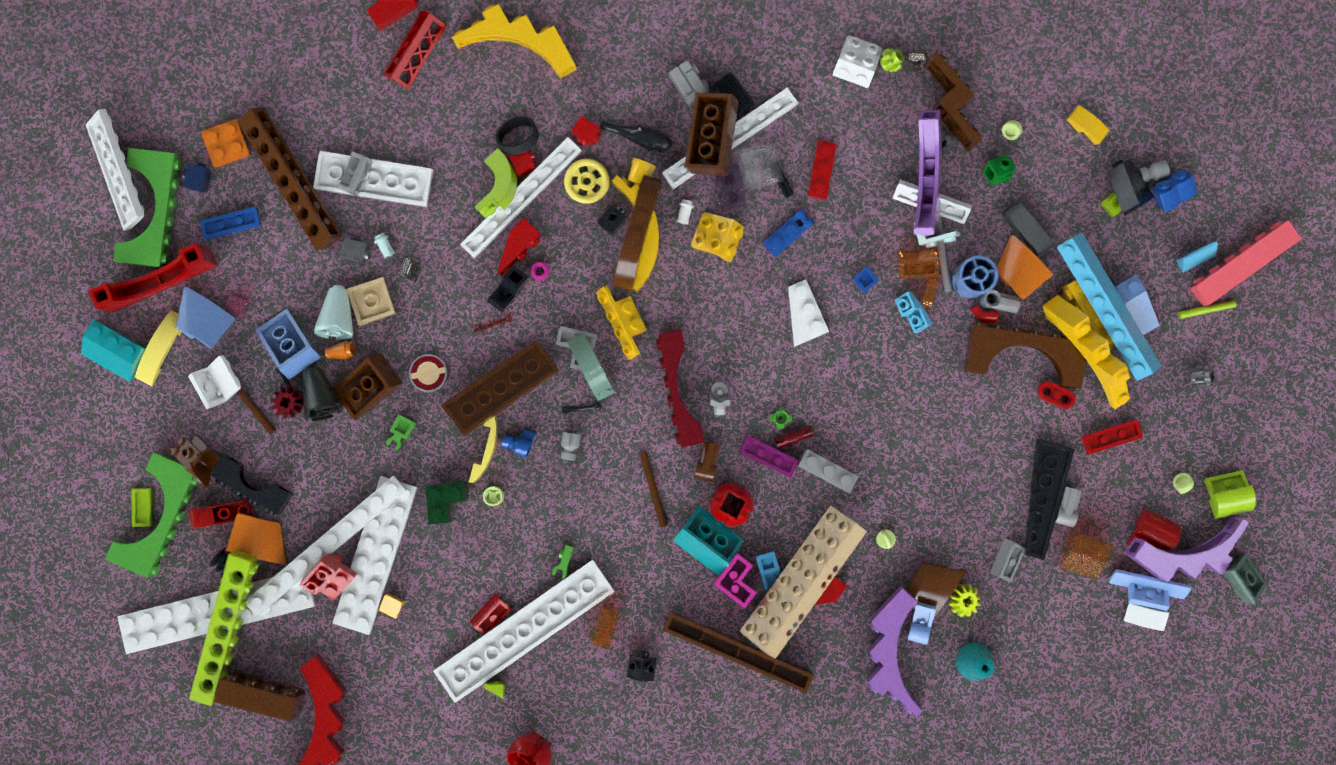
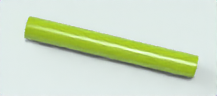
(1207, 309)

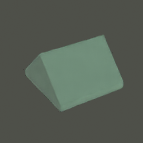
(1245, 579)

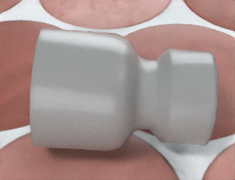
(1158, 172)
(570, 443)

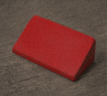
(490, 614)

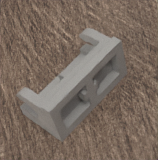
(355, 174)

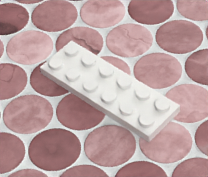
(114, 169)
(383, 182)

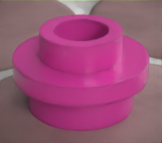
(535, 266)

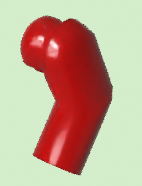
(985, 317)

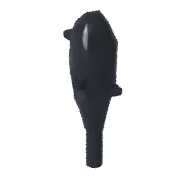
(643, 136)

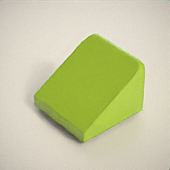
(496, 687)

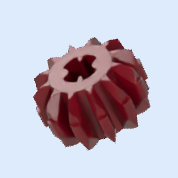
(282, 397)

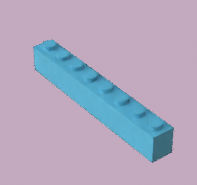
(1109, 307)

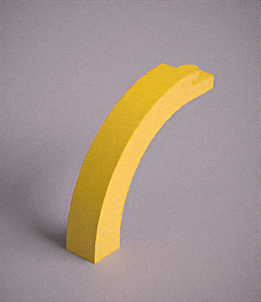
(651, 244)

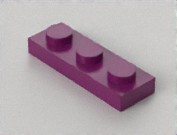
(769, 456)

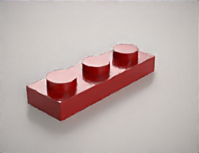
(822, 170)
(1112, 436)

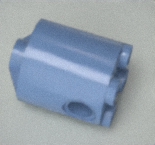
(974, 277)

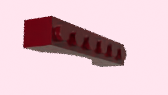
(672, 349)

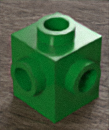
(999, 170)

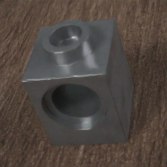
(355, 251)

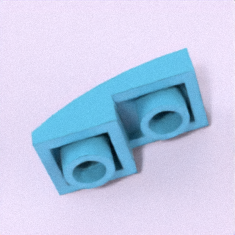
(911, 307)

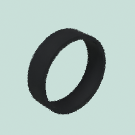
(521, 147)

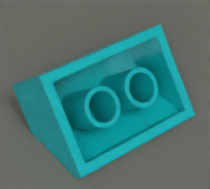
(112, 349)
(708, 540)

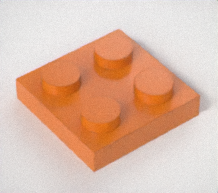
(225, 143)

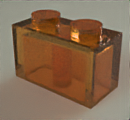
(917, 264)
(605, 627)

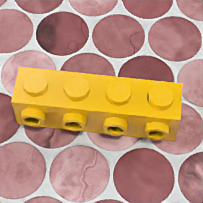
(1078, 299)

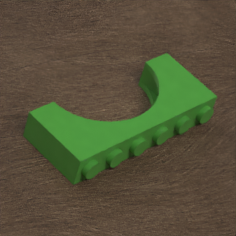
(152, 245)
(146, 554)

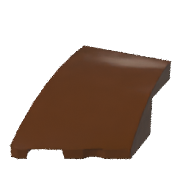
(934, 584)

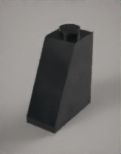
(1129, 186)

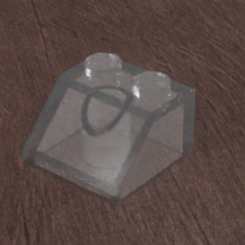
(759, 166)

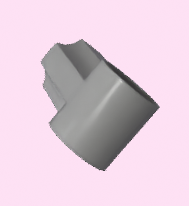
(1001, 302)
(1067, 511)

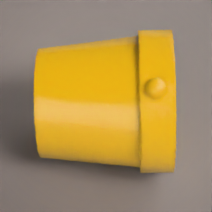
(639, 169)

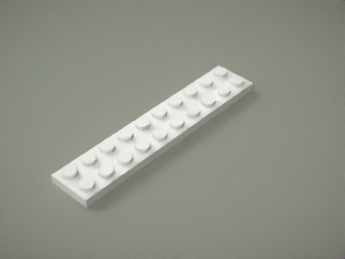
(193, 615)
(523, 631)

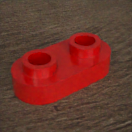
(1055, 395)

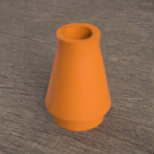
(342, 350)

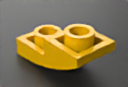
(1086, 122)

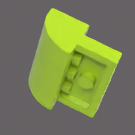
(1230, 494)

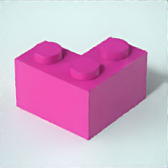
(731, 581)

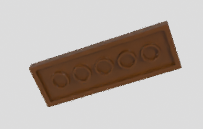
(499, 388)

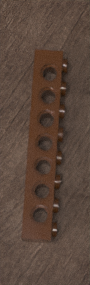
(290, 178)

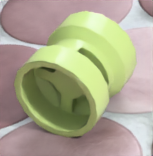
(493, 496)

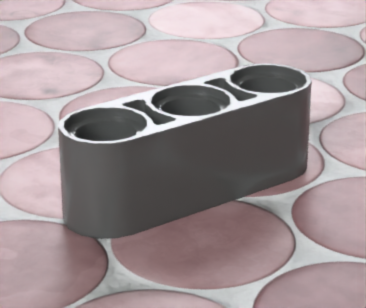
(1029, 229)

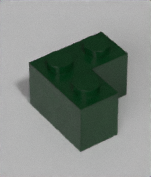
(439, 499)

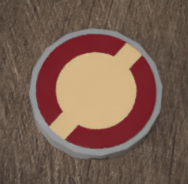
(428, 373)

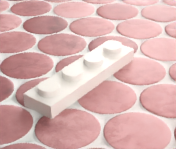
(949, 207)

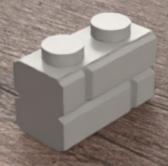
(688, 82)

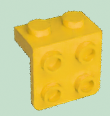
(717, 236)

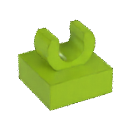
(1111, 204)

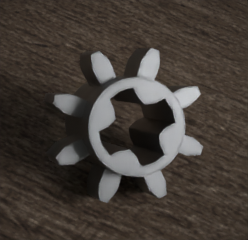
(1203, 376)

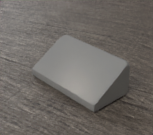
(1007, 560)

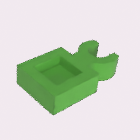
(402, 429)

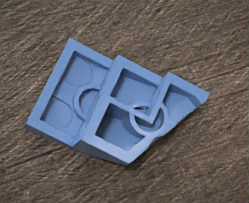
(202, 318)

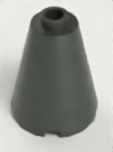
(318, 396)

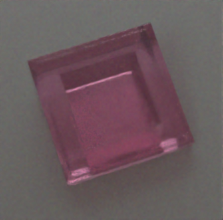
(237, 306)

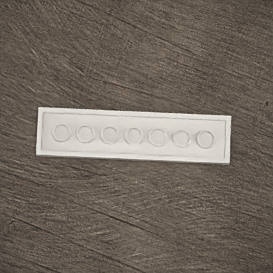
(374, 563)

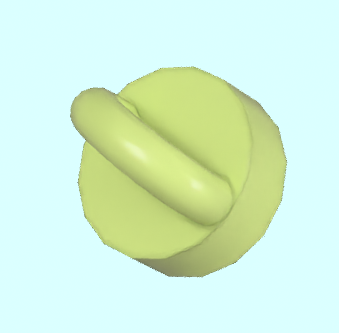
(1012, 130)
(1183, 483)
(885, 539)

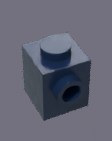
(196, 177)

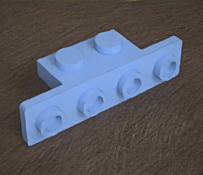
(1149, 590)

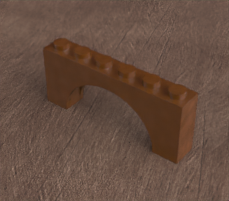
(987, 342)

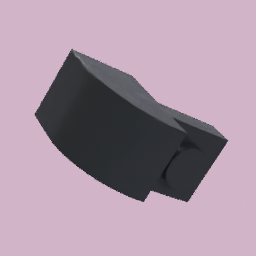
(509, 289)

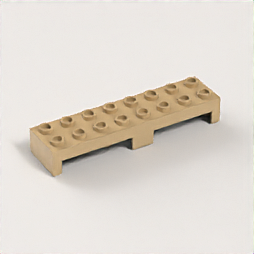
(801, 581)

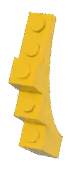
(520, 31)
(1095, 349)

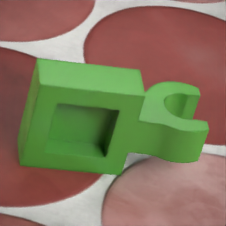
(565, 556)

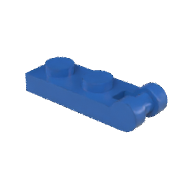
(788, 233)

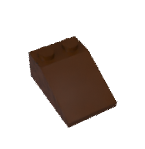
(367, 386)

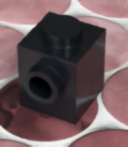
(612, 220)

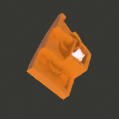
(1021, 268)
(258, 537)

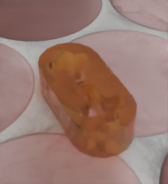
(929, 292)

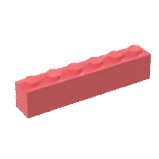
(1245, 263)

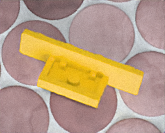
(623, 319)

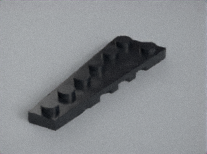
(1047, 487)

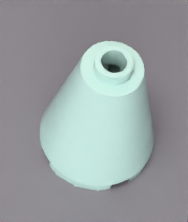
(335, 315)

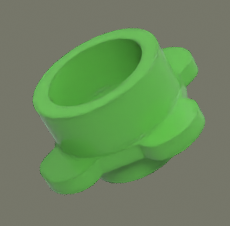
(775, 418)

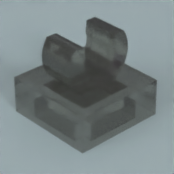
(916, 58)
(410, 269)

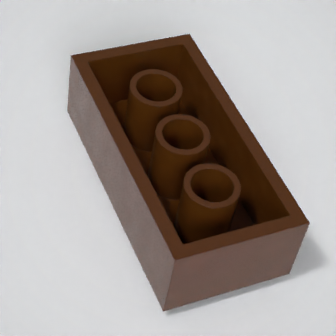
(711, 134)
(259, 696)

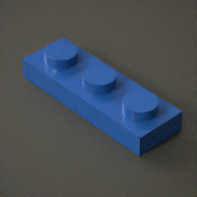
(230, 223)

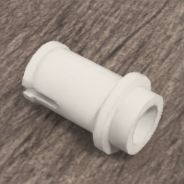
(684, 212)

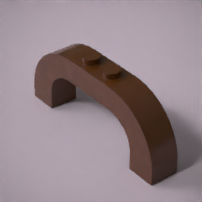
(636, 232)

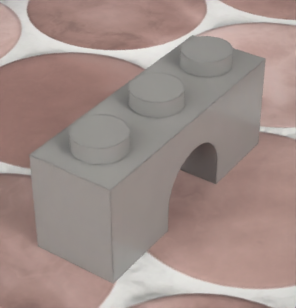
(827, 471)

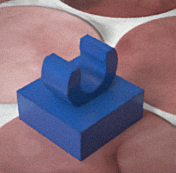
(865, 279)

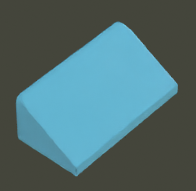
(1197, 256)

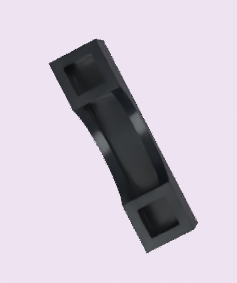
(231, 473)

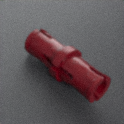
(794, 436)

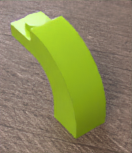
(504, 186)

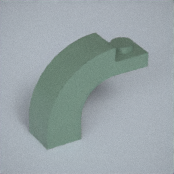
(590, 367)

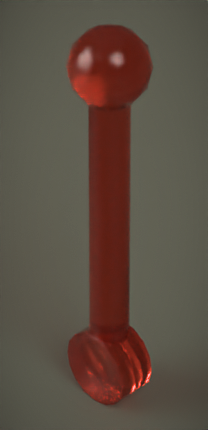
(508, 318)

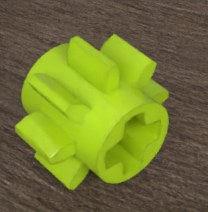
(891, 60)

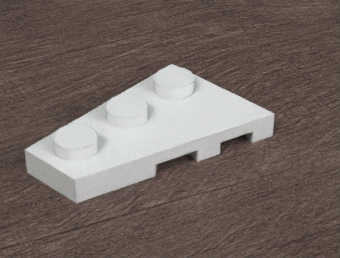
(805, 314)

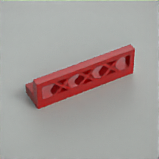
(410, 44)

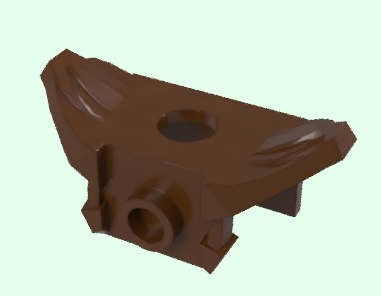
(196, 458)

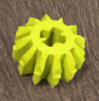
(964, 592)

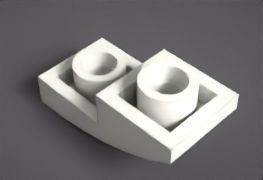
(1146, 617)

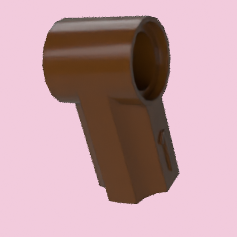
(707, 465)

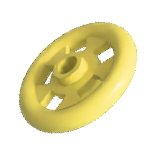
(573, 171)

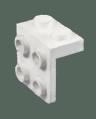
(857, 61)
(215, 383)

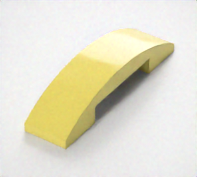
(158, 349)
(479, 469)

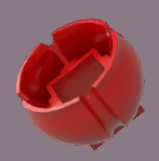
(720, 495)
(530, 750)

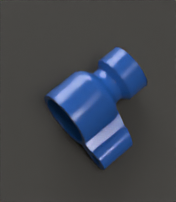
(520, 445)

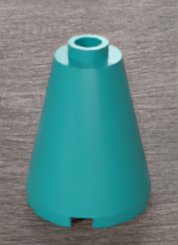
(975, 661)

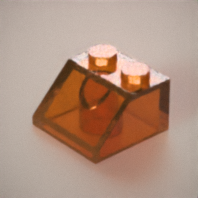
(1085, 555)

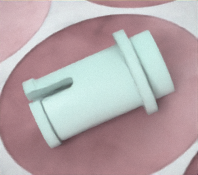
(384, 245)

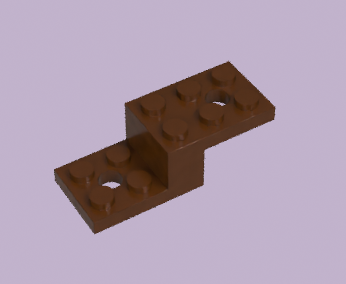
(956, 98)

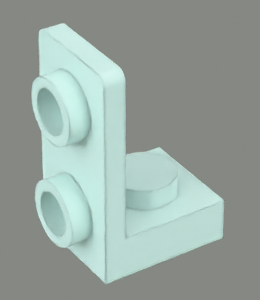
(932, 242)

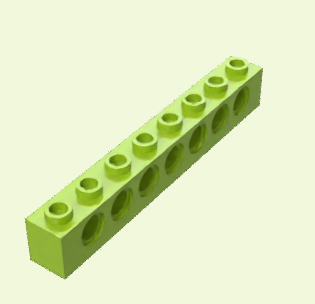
(202, 690)

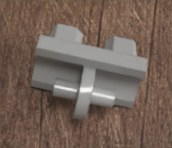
(719, 398)

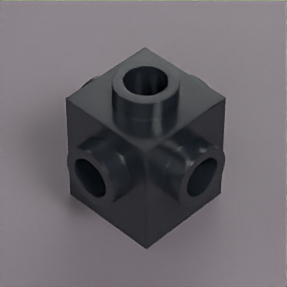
(641, 666)

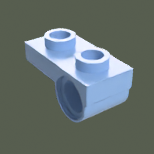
(921, 623)

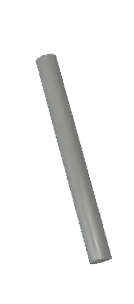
(943, 258)

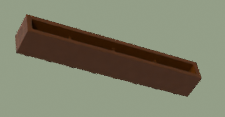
(738, 651)

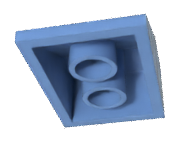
(1138, 303)
(287, 344)

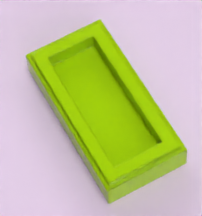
(142, 507)

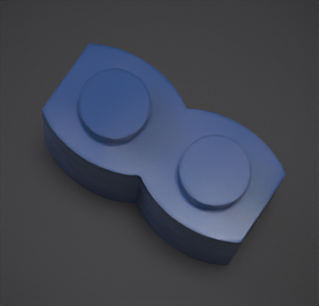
(1174, 190)

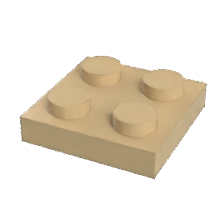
(371, 301)

